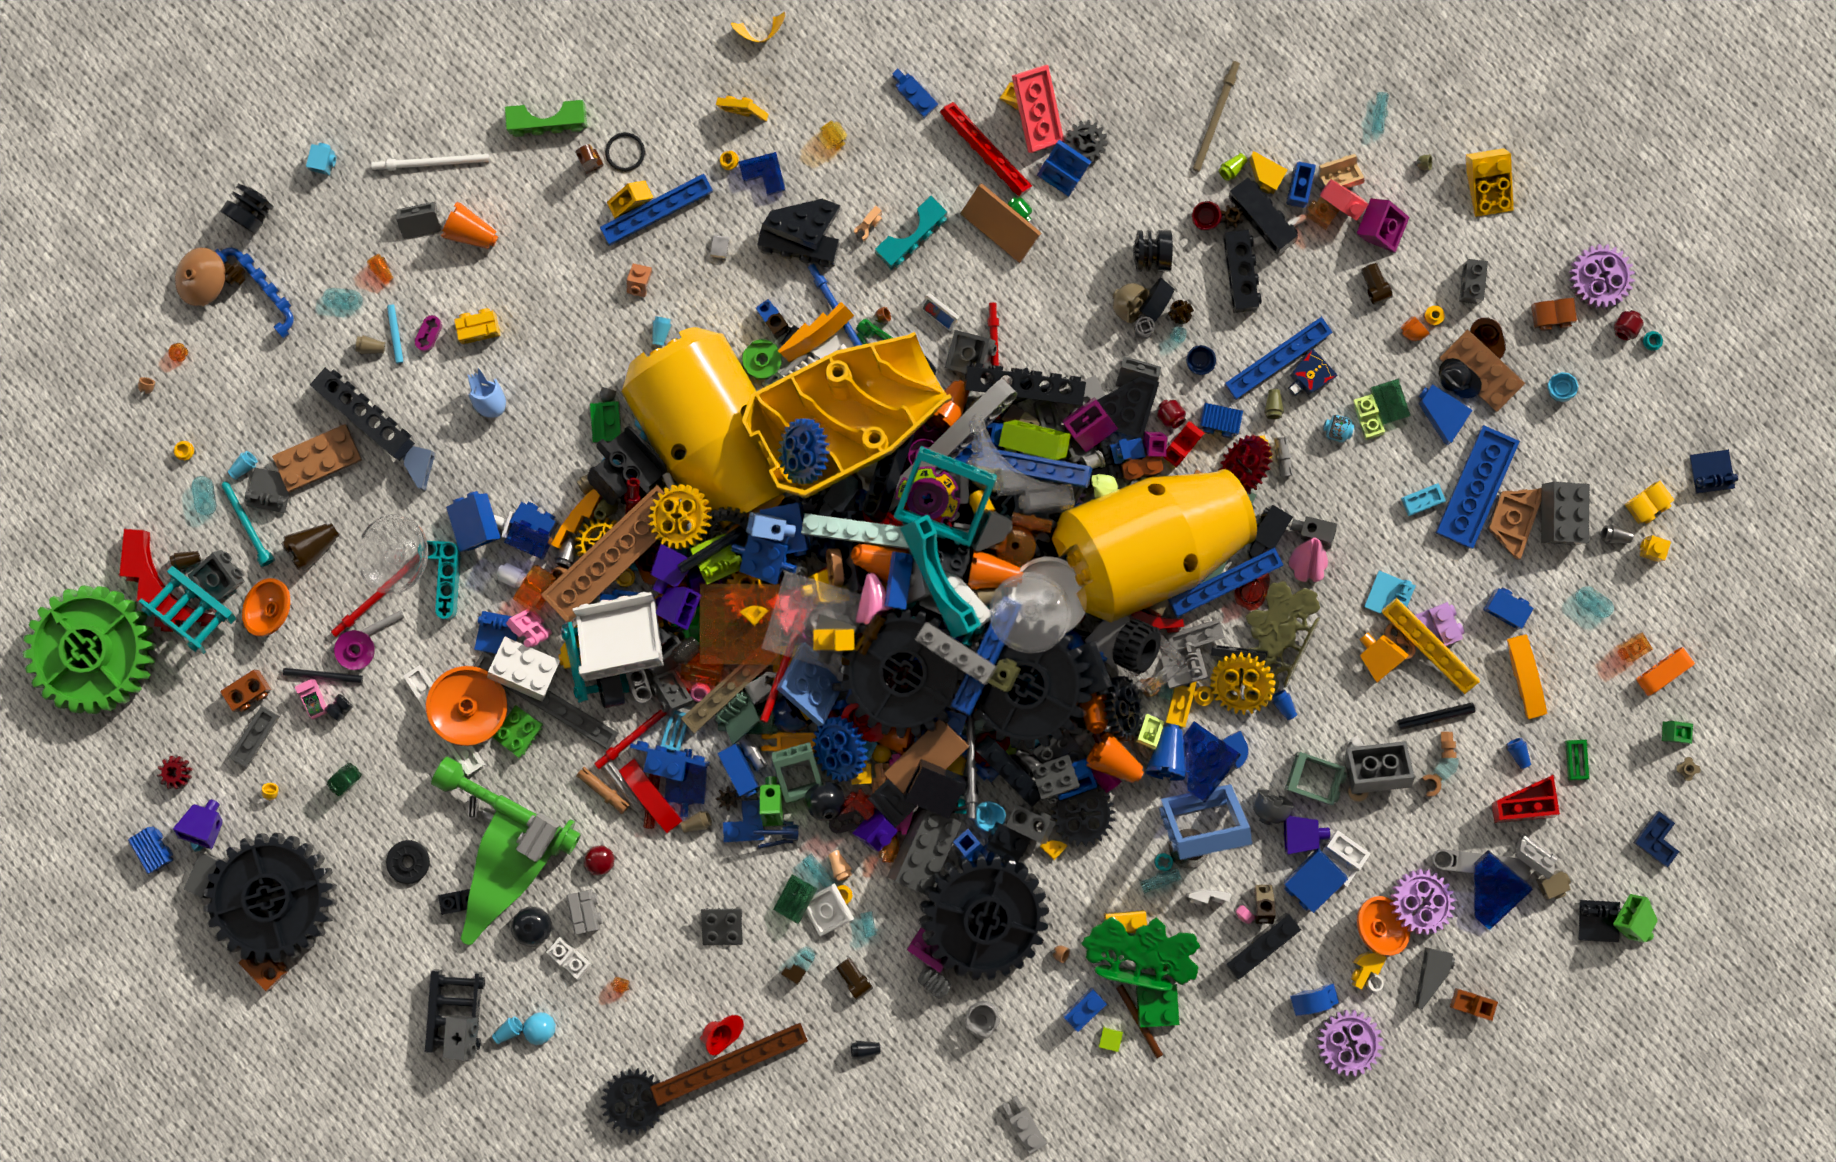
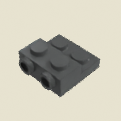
(969, 348)
(217, 575)

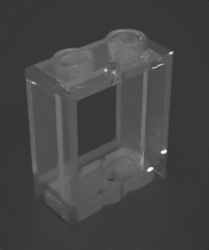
(1165, 674)

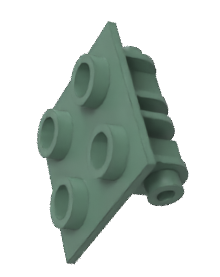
(738, 716)

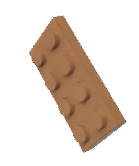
(1497, 379)
(317, 458)

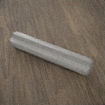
(624, 788)

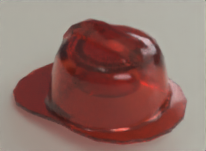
(1253, 593)

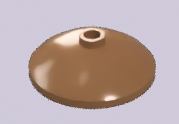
(200, 277)

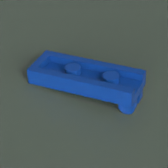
(898, 580)

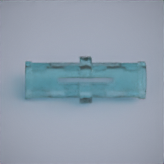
(1380, 112)
(818, 871)
(1160, 880)

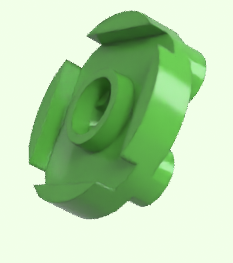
(754, 351)

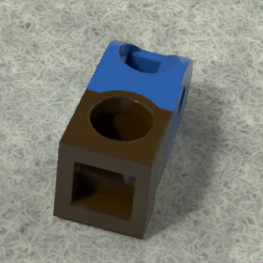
(772, 319)

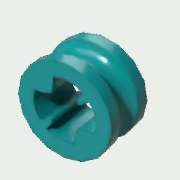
(1165, 856)

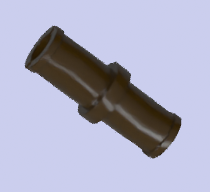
(870, 634)

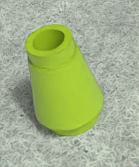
(1232, 167)

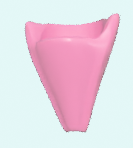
(1309, 561)
(872, 600)

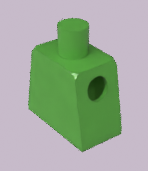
(771, 803)
(1636, 919)

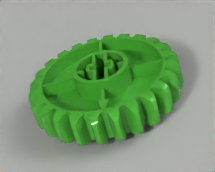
(61, 649)

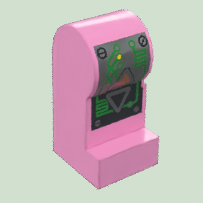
(312, 698)

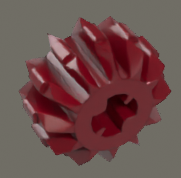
(167, 771)

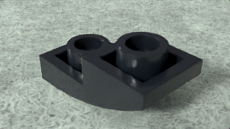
(1158, 300)
(453, 901)

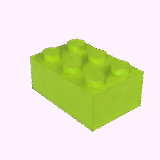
(1034, 440)

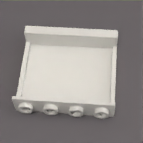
(618, 636)

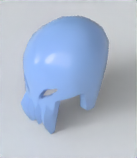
(487, 398)

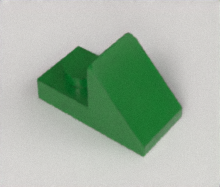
(1677, 732)

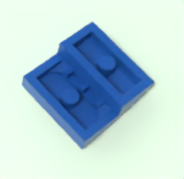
(1064, 168)

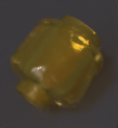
(833, 135)

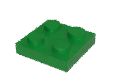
(1157, 1007)

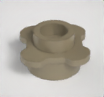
(1682, 768)

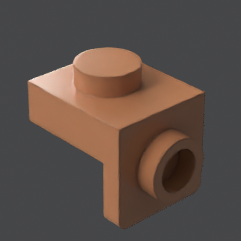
(638, 280)

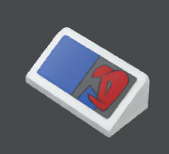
(939, 312)

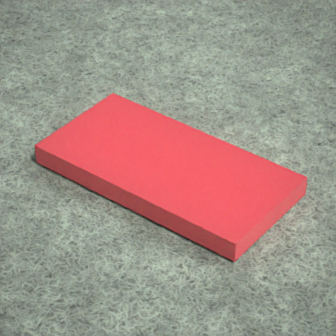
(1038, 108)

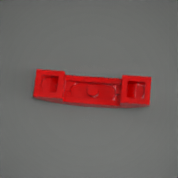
(650, 796)

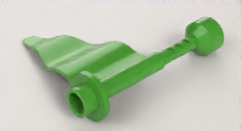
(500, 869)

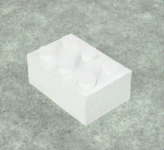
(523, 669)

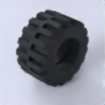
(1136, 646)

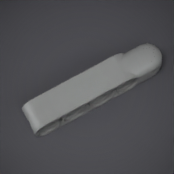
(1465, 862)

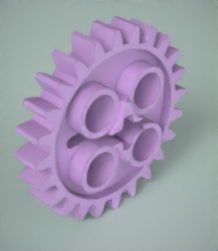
(1584, 281)
(1435, 914)
(1333, 1050)

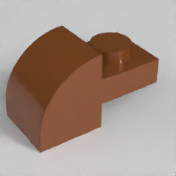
(1473, 1004)

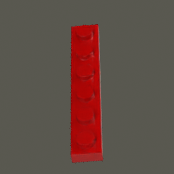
(986, 149)

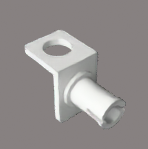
(504, 523)

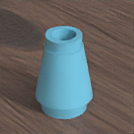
(661, 328)
(244, 463)
(509, 1029)

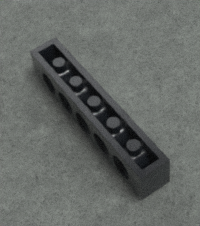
(325, 384)
(1074, 395)

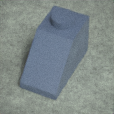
(419, 464)

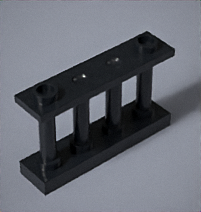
(437, 1000)

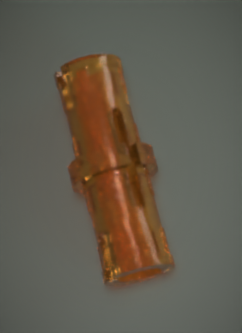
(1032, 522)

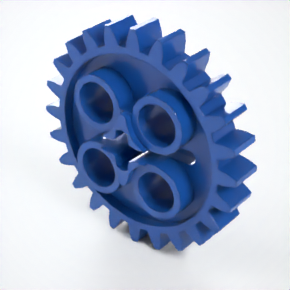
(803, 451)
(840, 749)

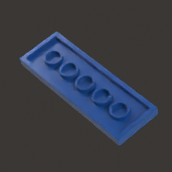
(1477, 487)

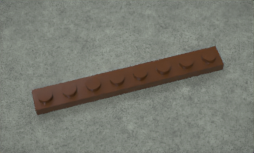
(728, 1064)

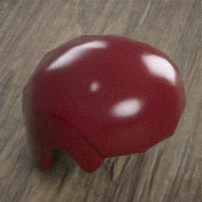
(1206, 215)
(599, 860)

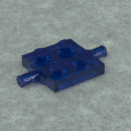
(691, 789)

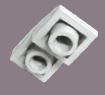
(1203, 896)
(569, 958)

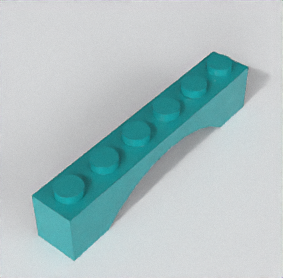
(923, 545)

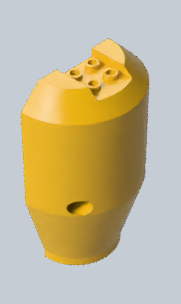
(860, 395)
(694, 403)
(1153, 539)

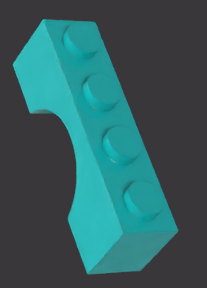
(894, 250)

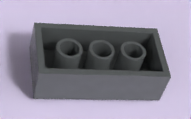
(924, 850)

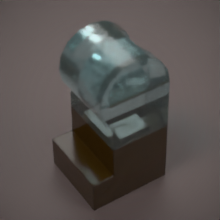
(804, 960)

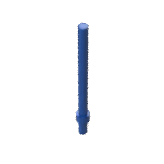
(821, 283)

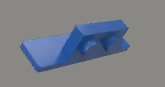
(666, 763)

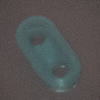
(342, 299)
(203, 496)
(1593, 602)

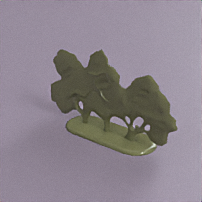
(1279, 624)

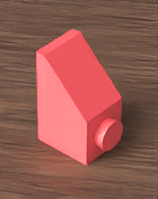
(1344, 199)

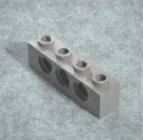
(956, 653)

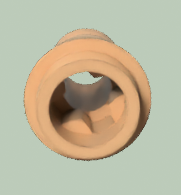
(840, 867)

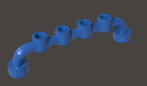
(270, 289)

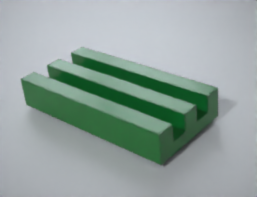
(1577, 761)

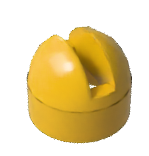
(269, 791)

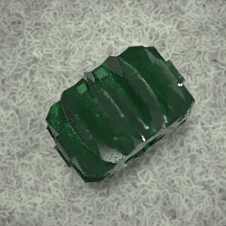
(344, 779)

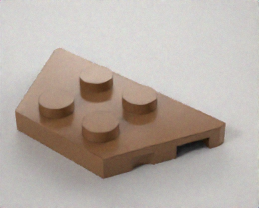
(1514, 518)

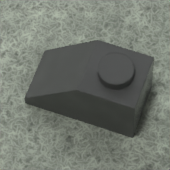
(991, 530)

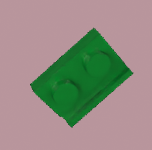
(605, 421)

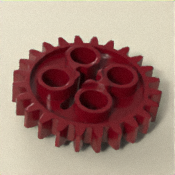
(1255, 455)

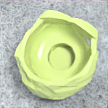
(1103, 484)

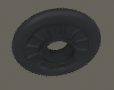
(395, 865)

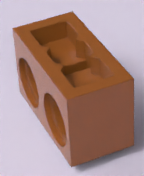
(244, 686)
(259, 972)

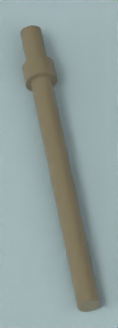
(1229, 81)

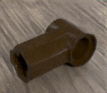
(1377, 287)
(856, 981)

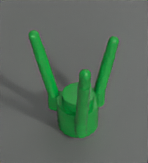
(868, 330)

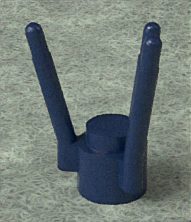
(789, 832)

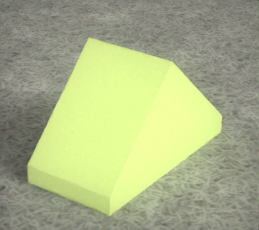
(1150, 732)

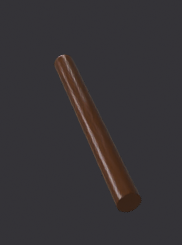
(1144, 1030)

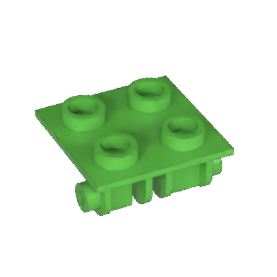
(518, 731)

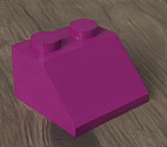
(1383, 224)

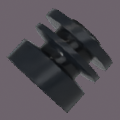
(247, 208)
(1153, 250)

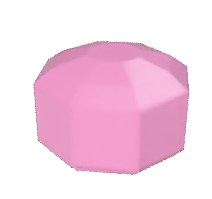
(699, 691)
(1244, 914)

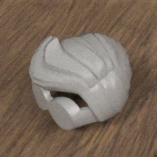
(982, 1019)

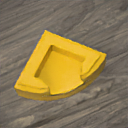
(754, 613)
(1053, 848)

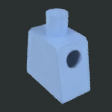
(761, 525)

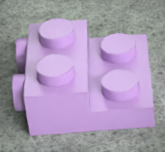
(1442, 623)

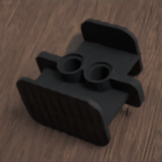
(635, 459)

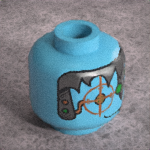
(1338, 428)

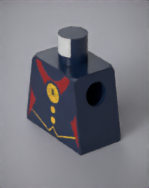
(1311, 374)

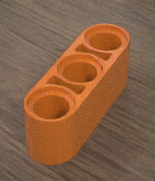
(1665, 672)

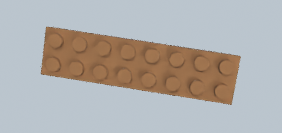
(605, 559)

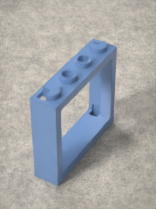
(1211, 841)

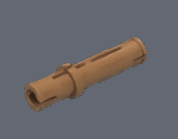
(609, 795)

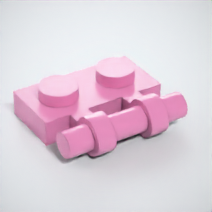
(529, 625)

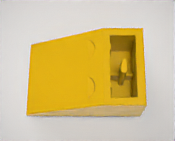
(1490, 181)

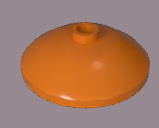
(266, 607)
(1390, 936)

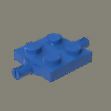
(763, 559)

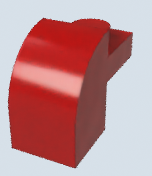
(1183, 444)

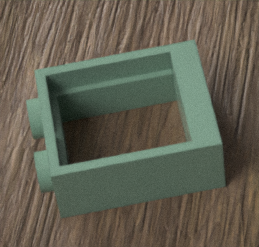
(792, 756)
(1296, 770)

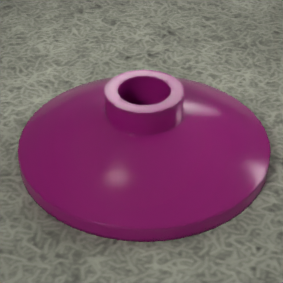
(345, 654)

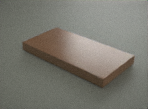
(1000, 223)
(936, 747)

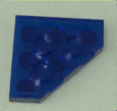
(1206, 761)
(1496, 889)

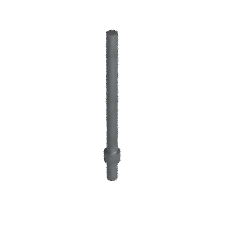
(971, 797)

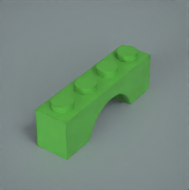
(570, 116)

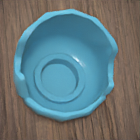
(1562, 387)
(987, 814)
(539, 1028)

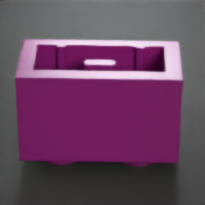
(1090, 424)

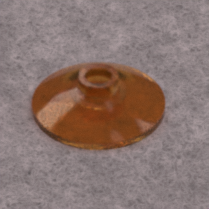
(1026, 547)

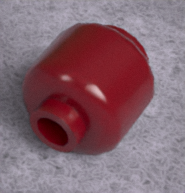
(1628, 325)
(1171, 414)

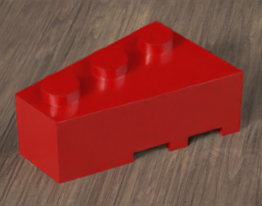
(1529, 803)

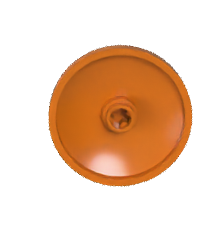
(466, 706)

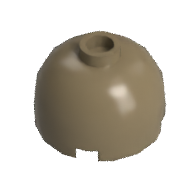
(1128, 301)

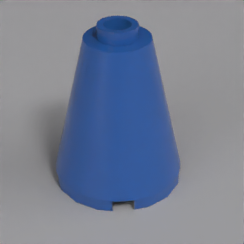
(1169, 756)

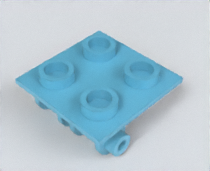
(1386, 589)

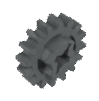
(1092, 145)

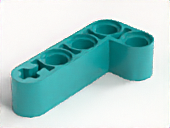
(443, 580)

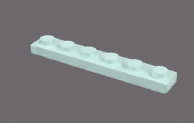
(853, 531)

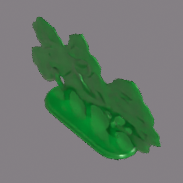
(1146, 949)

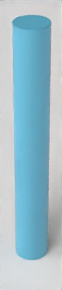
(395, 334)

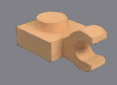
(872, 219)
(880, 777)

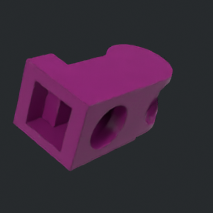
(1155, 443)

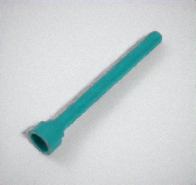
(264, 557)

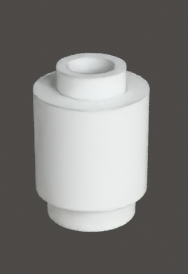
(511, 575)

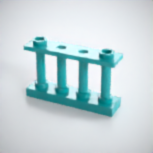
(206, 603)
(580, 690)

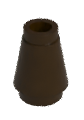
(184, 560)

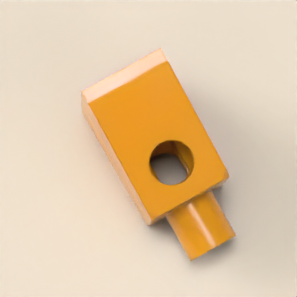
(1381, 655)

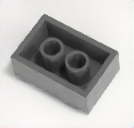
(1565, 513)
(1379, 767)

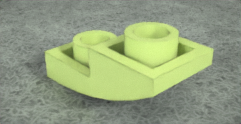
(1368, 417)

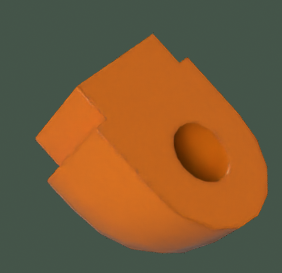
(1414, 329)

